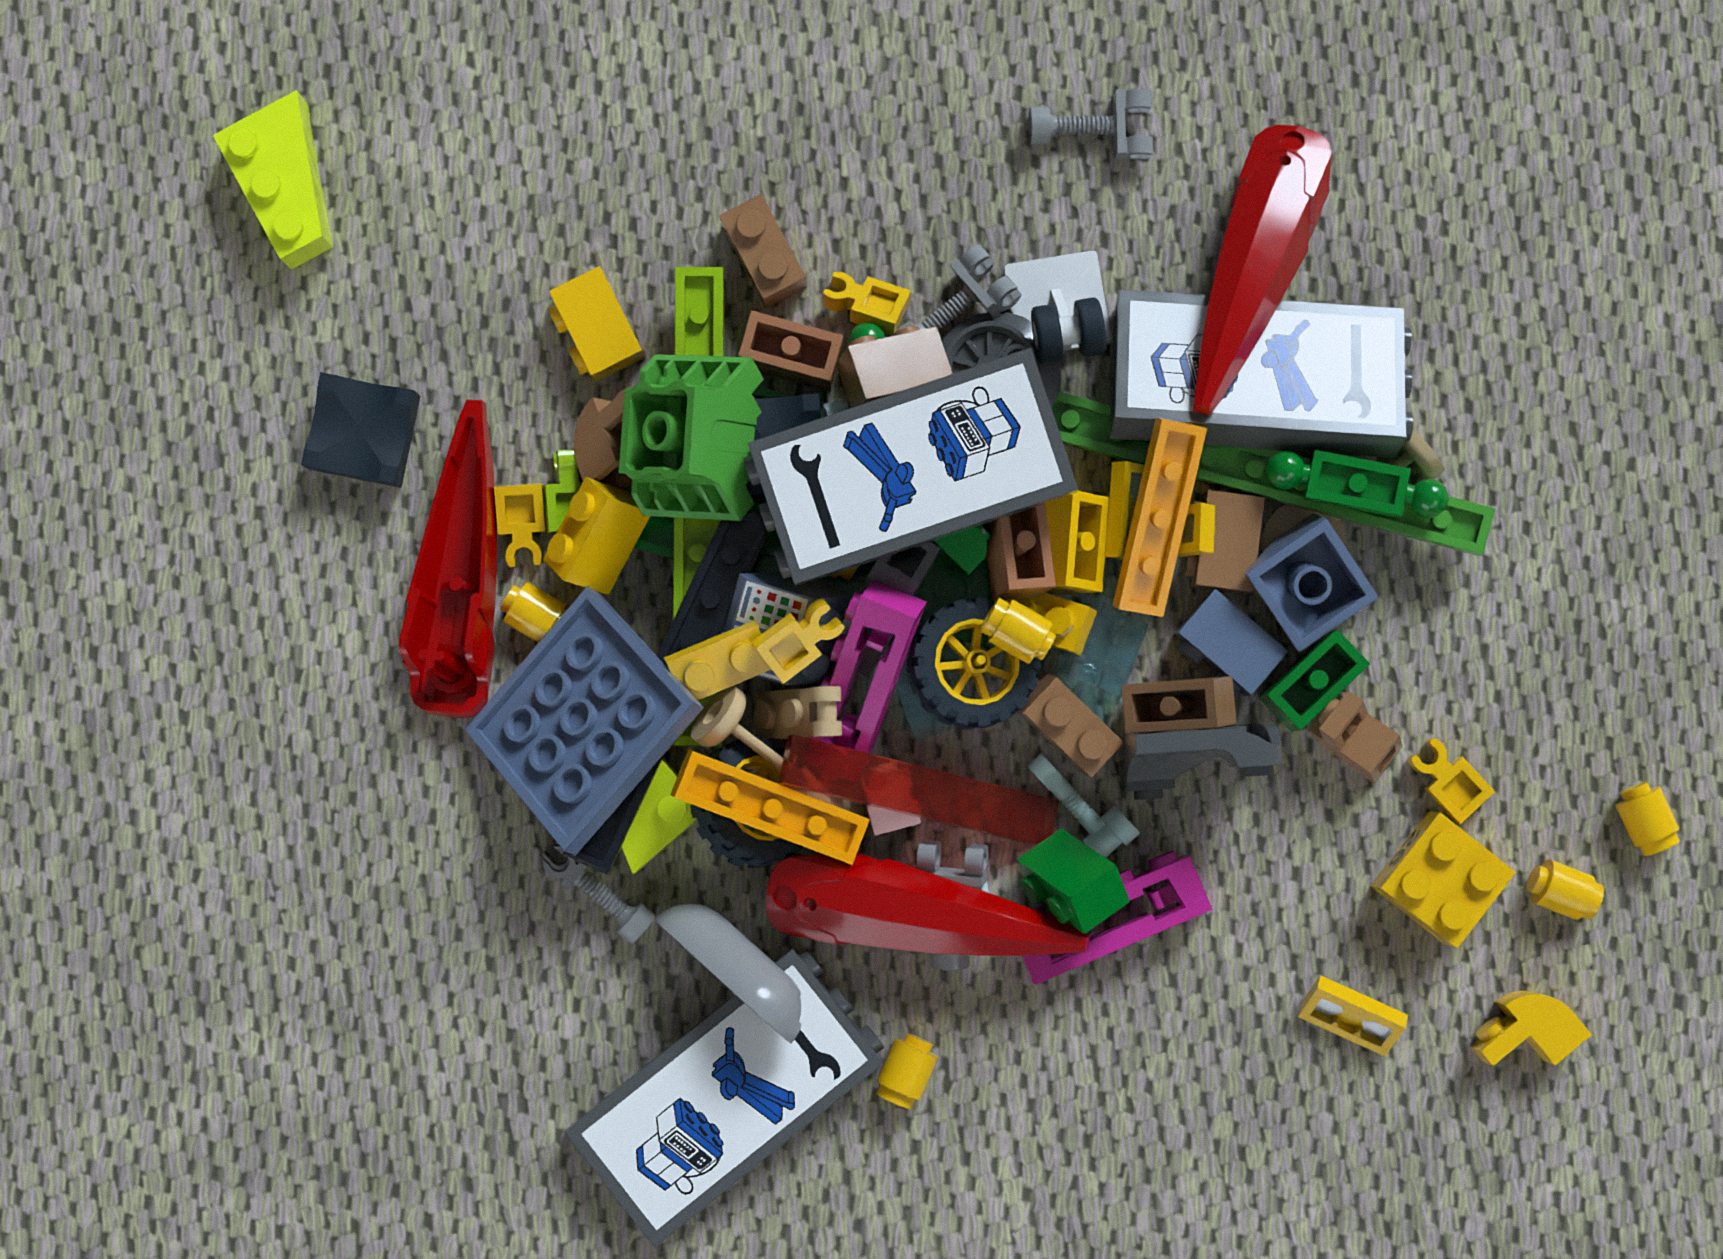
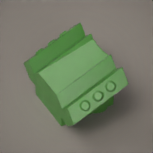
(689, 436)

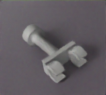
(1044, 125)
(971, 267)
(973, 875)
(631, 920)

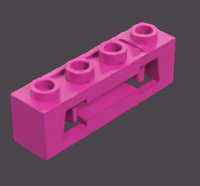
(888, 613)
(1182, 886)

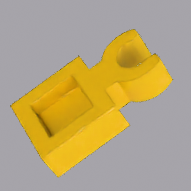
(868, 303)
(520, 514)
(791, 644)
(1455, 785)

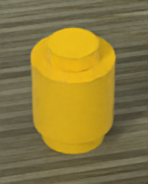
(531, 611)
(1018, 630)
(1648, 818)
(1565, 890)
(906, 1071)

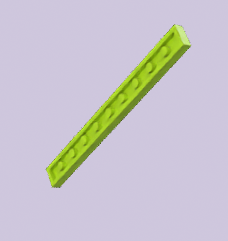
(697, 333)

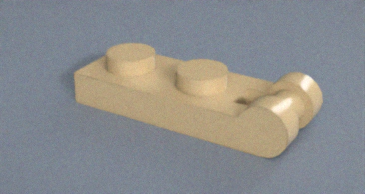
(798, 712)

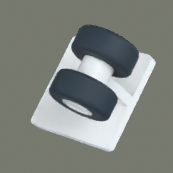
(1063, 303)

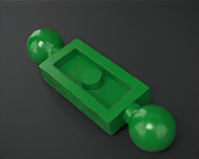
(1357, 484)

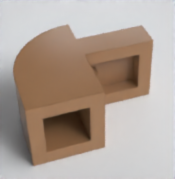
(599, 441)
(1356, 736)

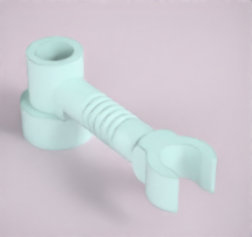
(1104, 832)

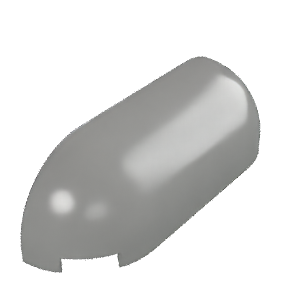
(737, 964)

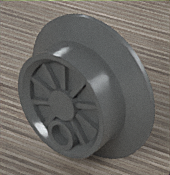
(987, 339)

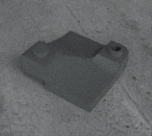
(1158, 757)

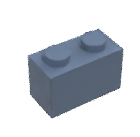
(1229, 643)

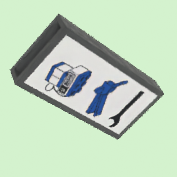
(1312, 382)
(910, 468)
(722, 1101)

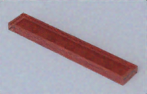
(917, 791)

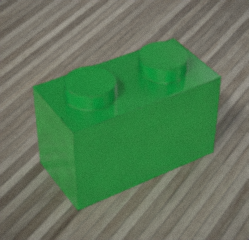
(1314, 680)
(1072, 881)

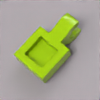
(559, 495)

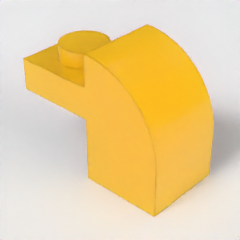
(1538, 1018)

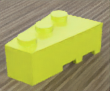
(280, 176)
(657, 821)

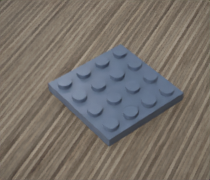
(583, 720)

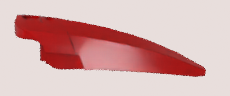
(1263, 247)
(453, 586)
(906, 910)

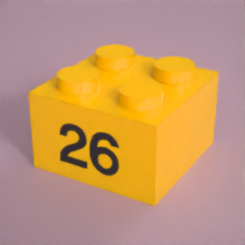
(1443, 879)

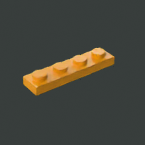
(1159, 517)
(769, 807)

